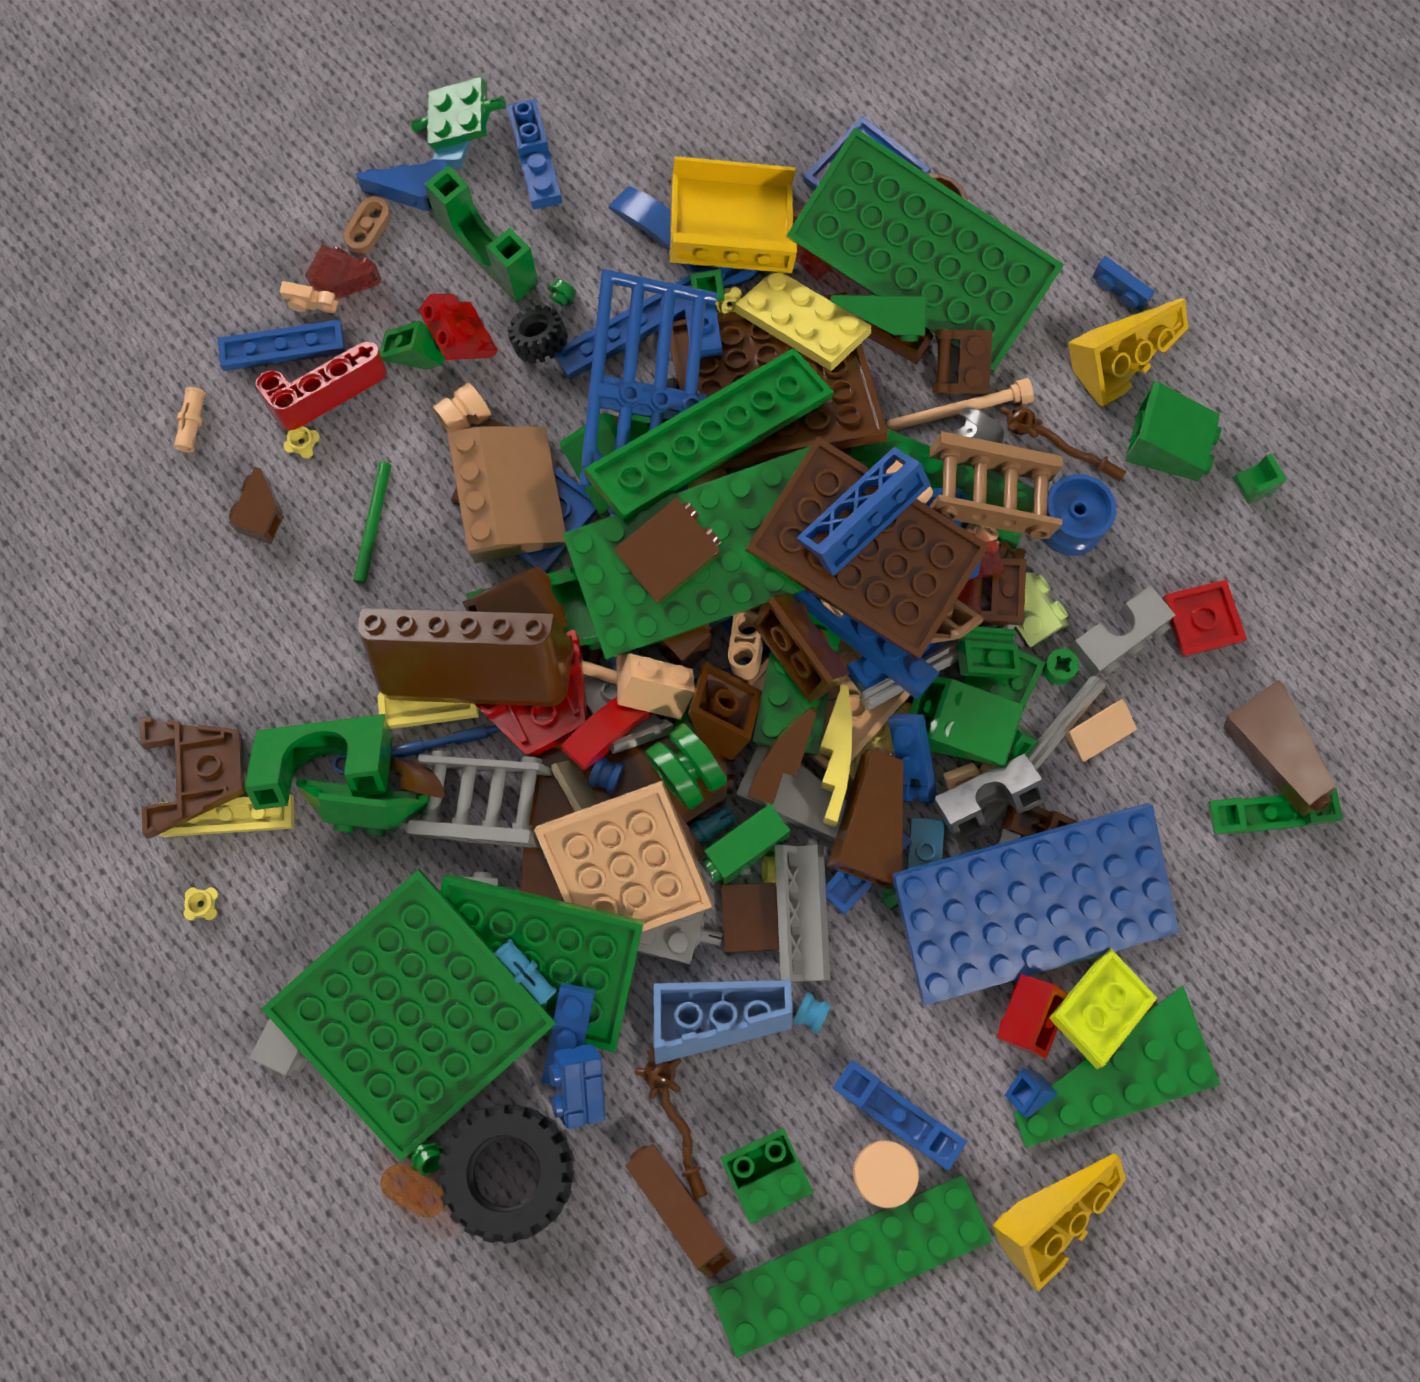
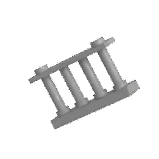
(490, 829)

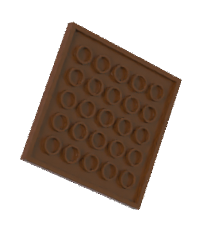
(844, 421)

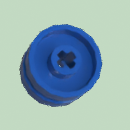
(1085, 512)

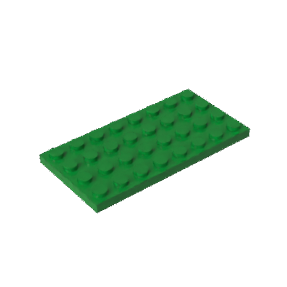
(916, 237)
(730, 585)

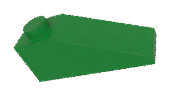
(893, 314)

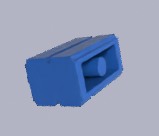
(578, 1086)

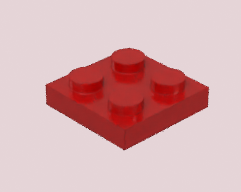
(1205, 618)

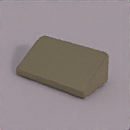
(574, 785)

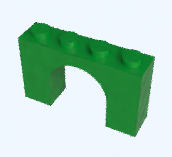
(503, 258)
(283, 750)

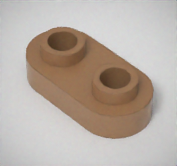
(363, 225)

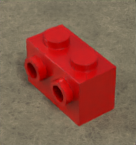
(1027, 1016)

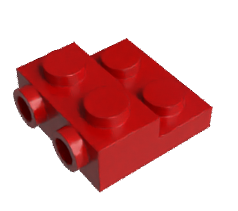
(457, 328)

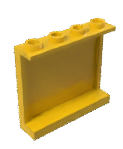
(732, 215)

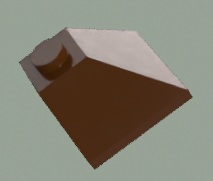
(723, 710)

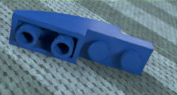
(534, 154)

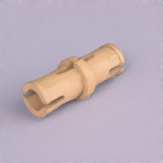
(189, 419)

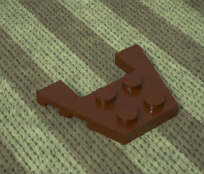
(206, 771)

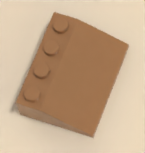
(506, 491)

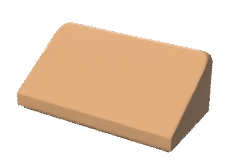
(1101, 731)

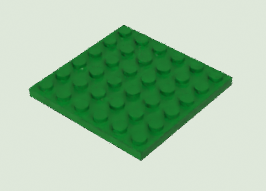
(409, 1015)

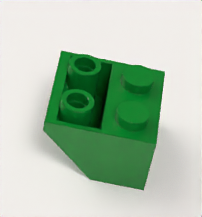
(766, 1175)

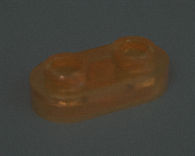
(414, 1191)

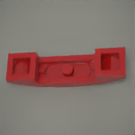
(601, 730)

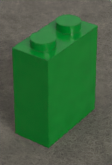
(745, 845)

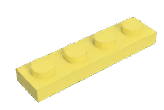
(236, 816)

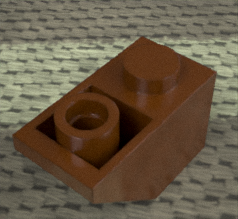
(257, 510)

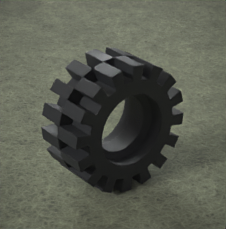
(542, 345)

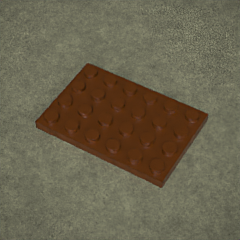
(897, 582)

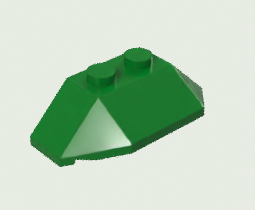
(374, 812)

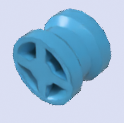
(812, 1013)

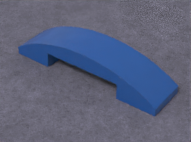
(648, 215)
(899, 1115)

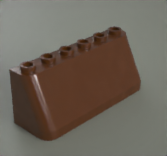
(467, 656)

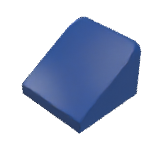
(1030, 1092)

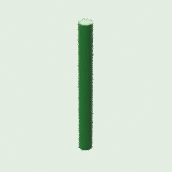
(372, 522)

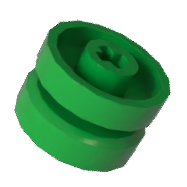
(690, 763)

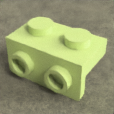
(1041, 613)

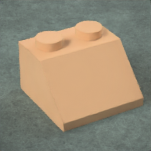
(653, 685)

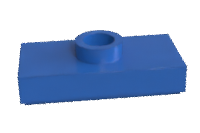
(711, 335)

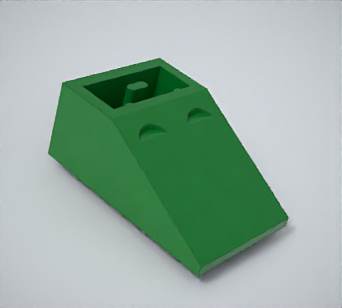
(968, 721)

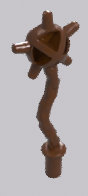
(1023, 421)
(661, 1078)

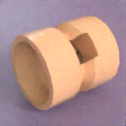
(462, 410)

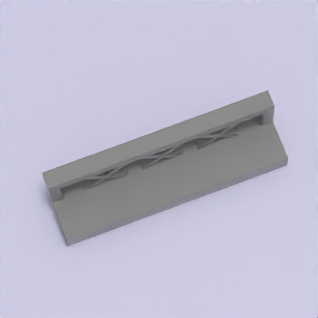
(805, 913)

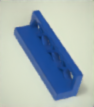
(870, 513)

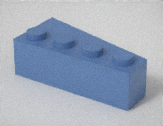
(717, 1014)

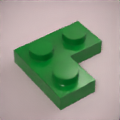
(1014, 689)

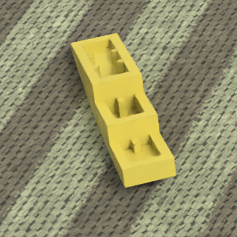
(838, 746)

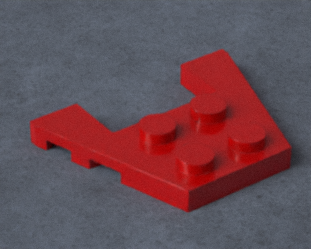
(539, 727)

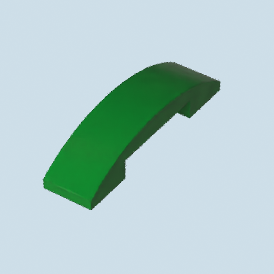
(1266, 814)

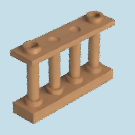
(1002, 458)

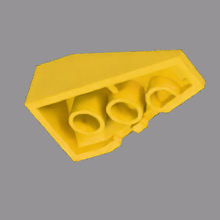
(1115, 352)
(1045, 1223)

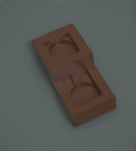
(417, 777)

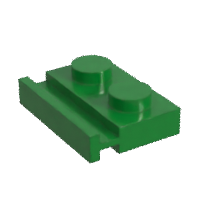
(989, 653)

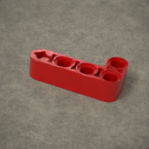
(322, 388)

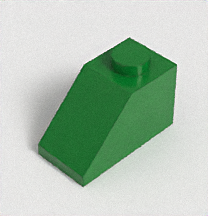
(412, 347)

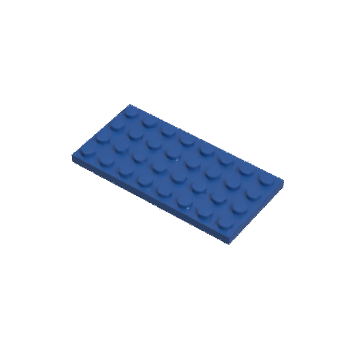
(1035, 903)

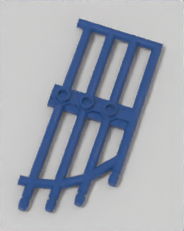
(636, 397)

